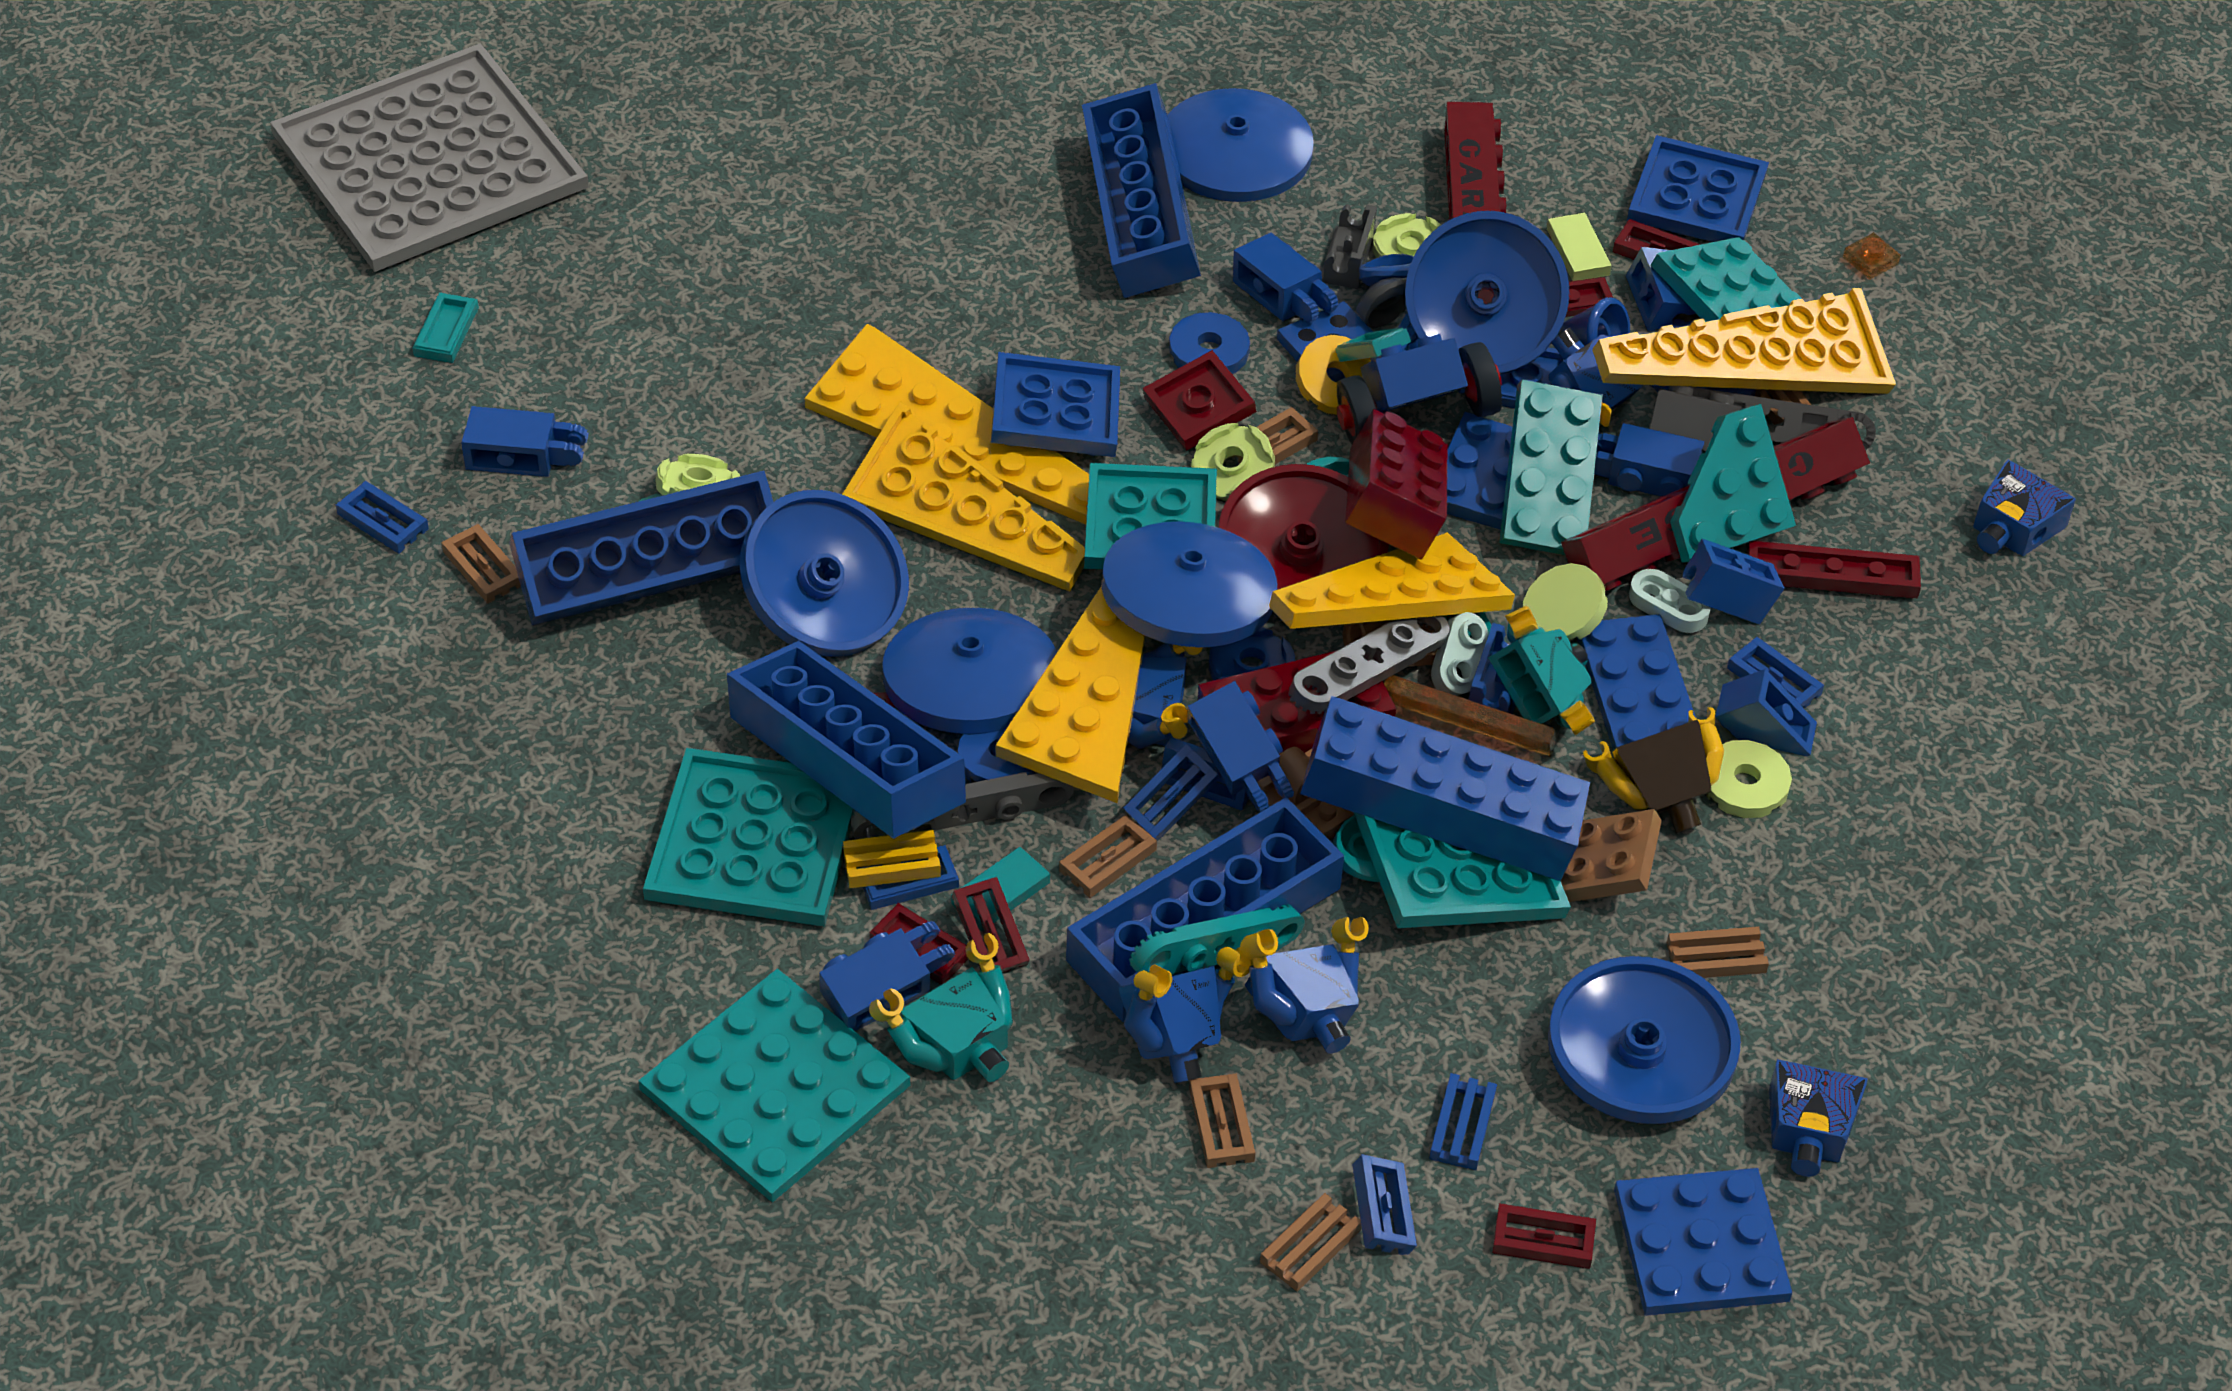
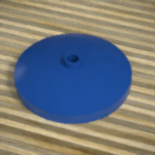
(1240, 144)
(1496, 255)
(824, 572)
(1188, 584)
(965, 668)
(1644, 1039)

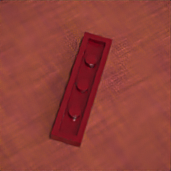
(1841, 569)

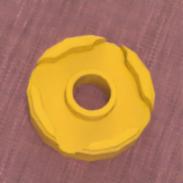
(1312, 371)

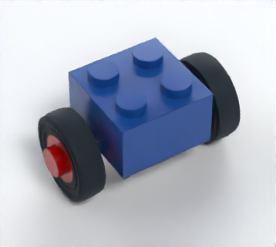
(1422, 373)

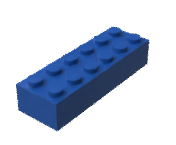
(1140, 191)
(637, 548)
(847, 739)
(1446, 788)
(1250, 868)

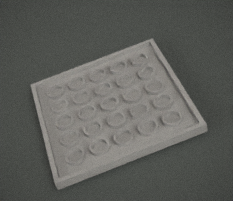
(428, 156)

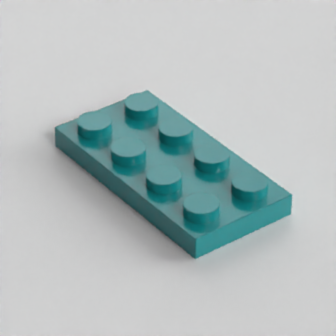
(1550, 466)

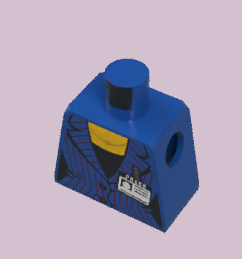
(2020, 511)
(1812, 1113)

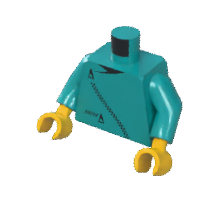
(1544, 673)
(957, 1023)

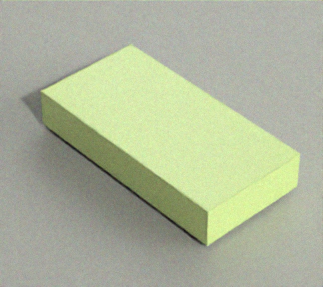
(1579, 247)

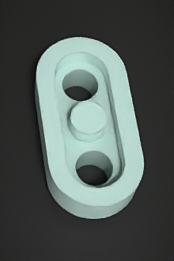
(1669, 600)
(1459, 652)

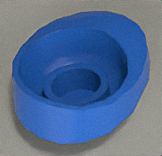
(1385, 267)

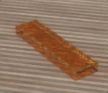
(1471, 715)

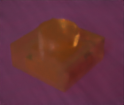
(1871, 255)

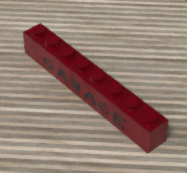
(1473, 162)
(1646, 534)

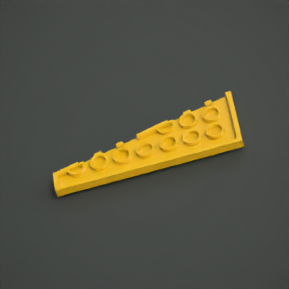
(1792, 347)
(879, 373)

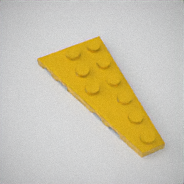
(951, 498)
(1395, 588)
(1081, 706)

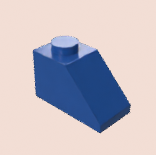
(1765, 713)

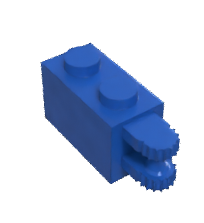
(1281, 279)
(520, 441)
(1646, 459)
(1239, 743)
(883, 964)

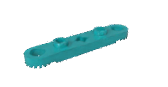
(1198, 943)

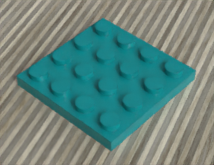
(749, 840)
(1449, 885)
(774, 1084)

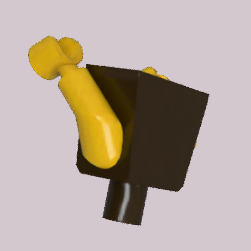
(1665, 769)

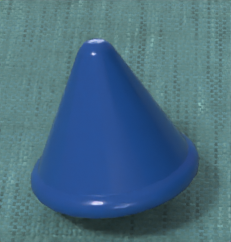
(1604, 318)

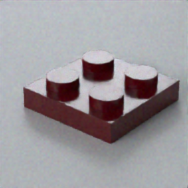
(1199, 399)

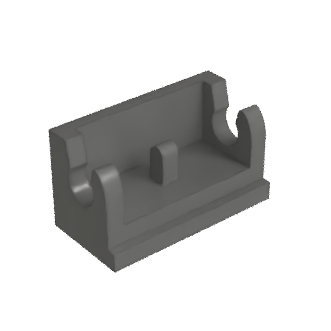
(1349, 248)

